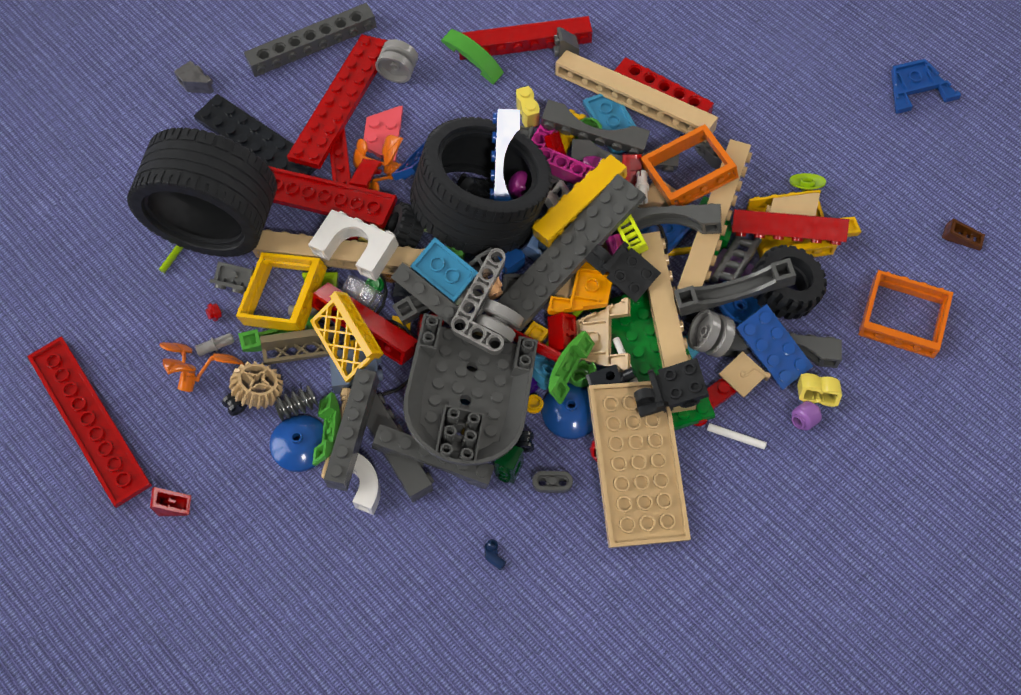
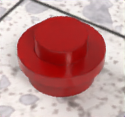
(213, 312)

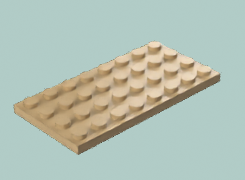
(637, 469)

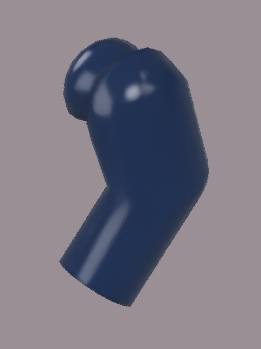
(491, 554)

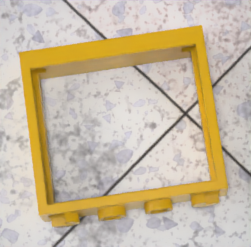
(302, 309)

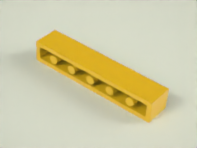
(572, 204)

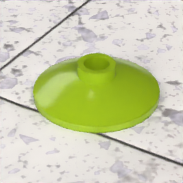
(807, 181)

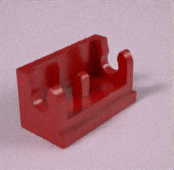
(633, 164)
(365, 173)
(561, 330)

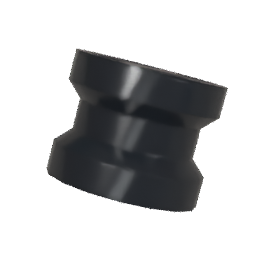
(234, 407)
(525, 441)

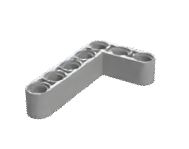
(477, 303)

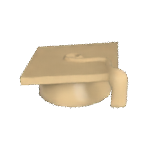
(743, 374)

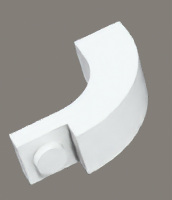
(369, 489)

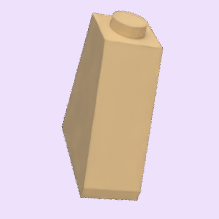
(799, 204)

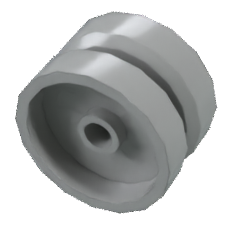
(396, 61)
(500, 319)
(711, 333)

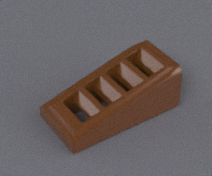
(952, 230)

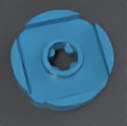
(542, 371)

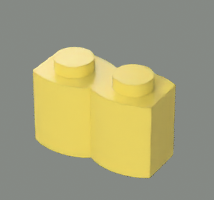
(528, 106)
(819, 389)

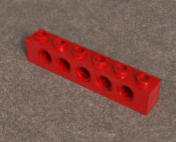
(647, 77)

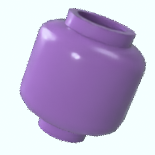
(806, 416)

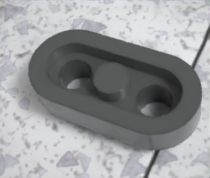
(552, 481)

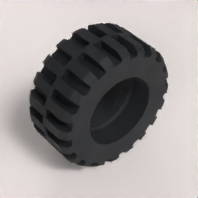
(809, 281)

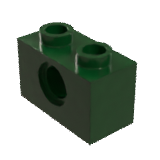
(509, 465)

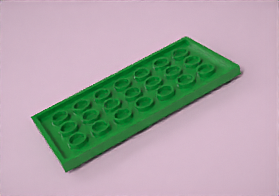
(640, 342)

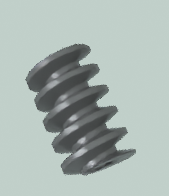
(295, 403)

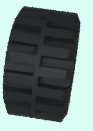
(405, 225)

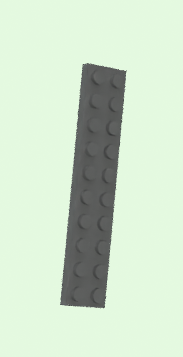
(569, 250)

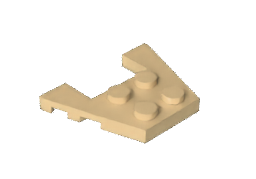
(599, 329)

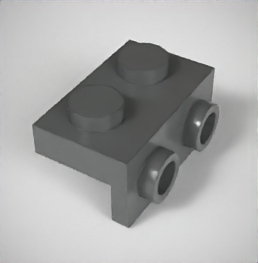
(232, 276)

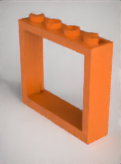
(699, 187)
(898, 338)

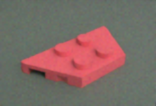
(380, 126)

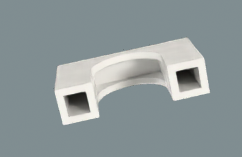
(339, 227)

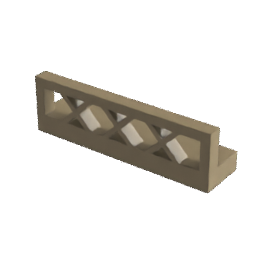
(294, 339)

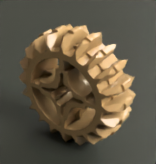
(256, 385)

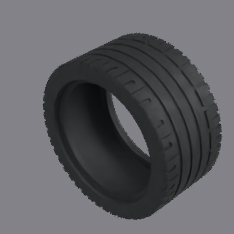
(202, 192)
(466, 219)

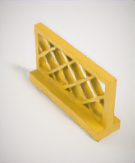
(354, 324)

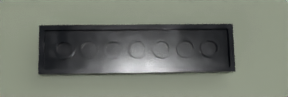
(233, 123)

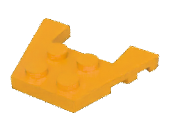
(589, 291)

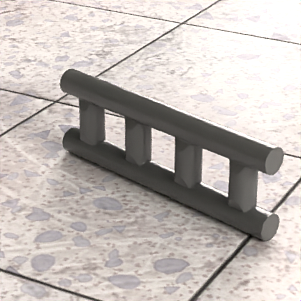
(733, 251)

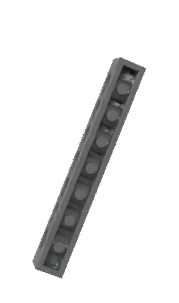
(310, 39)

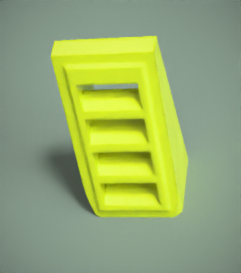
(638, 244)

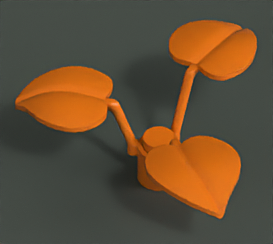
(389, 150)
(188, 376)

